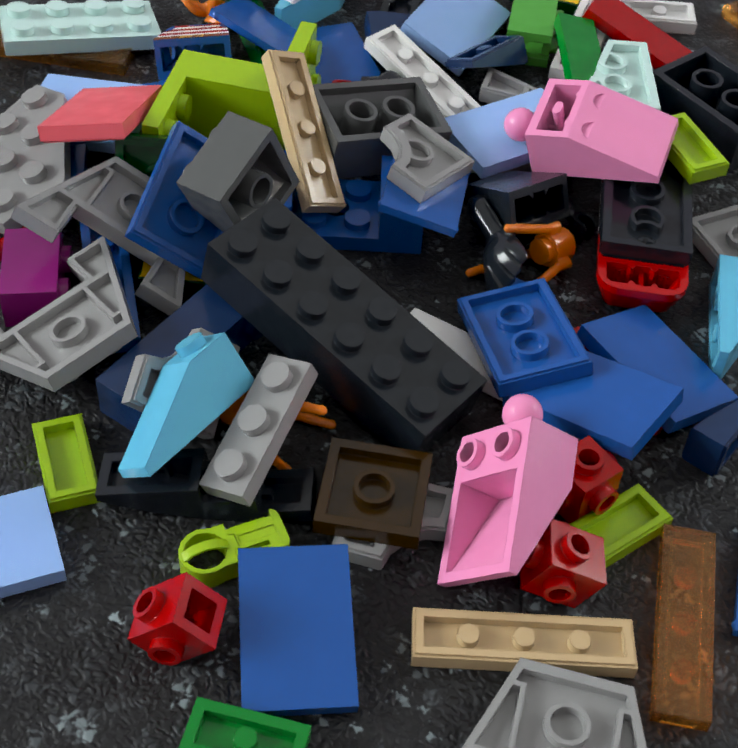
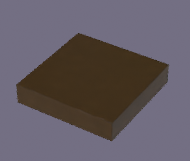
(373, 493)

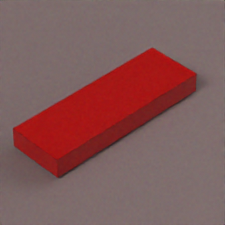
(625, 24)

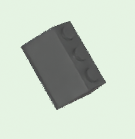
(360, 109)

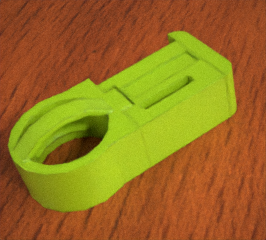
(257, 533)

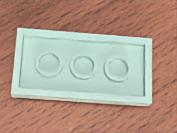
(77, 27)

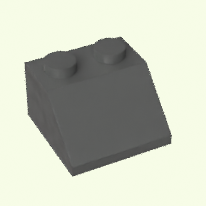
(237, 172)

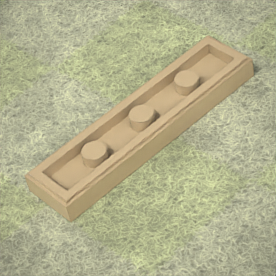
(303, 131)
(501, 638)

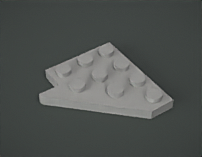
(25, 162)

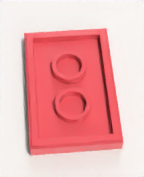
(99, 114)

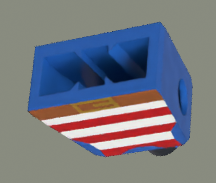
(201, 38)

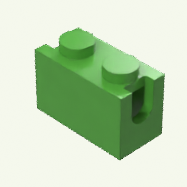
(536, 24)

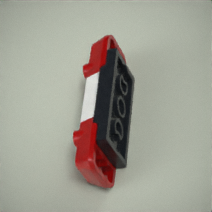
(645, 241)

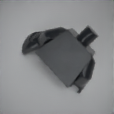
(521, 199)

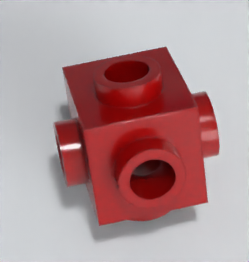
(594, 481)
(565, 565)
(177, 619)

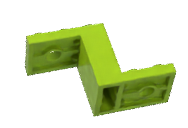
(210, 85)

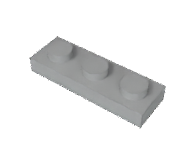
(259, 429)

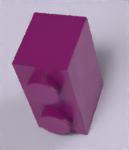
(31, 273)

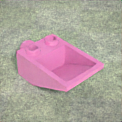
(593, 133)
(505, 494)

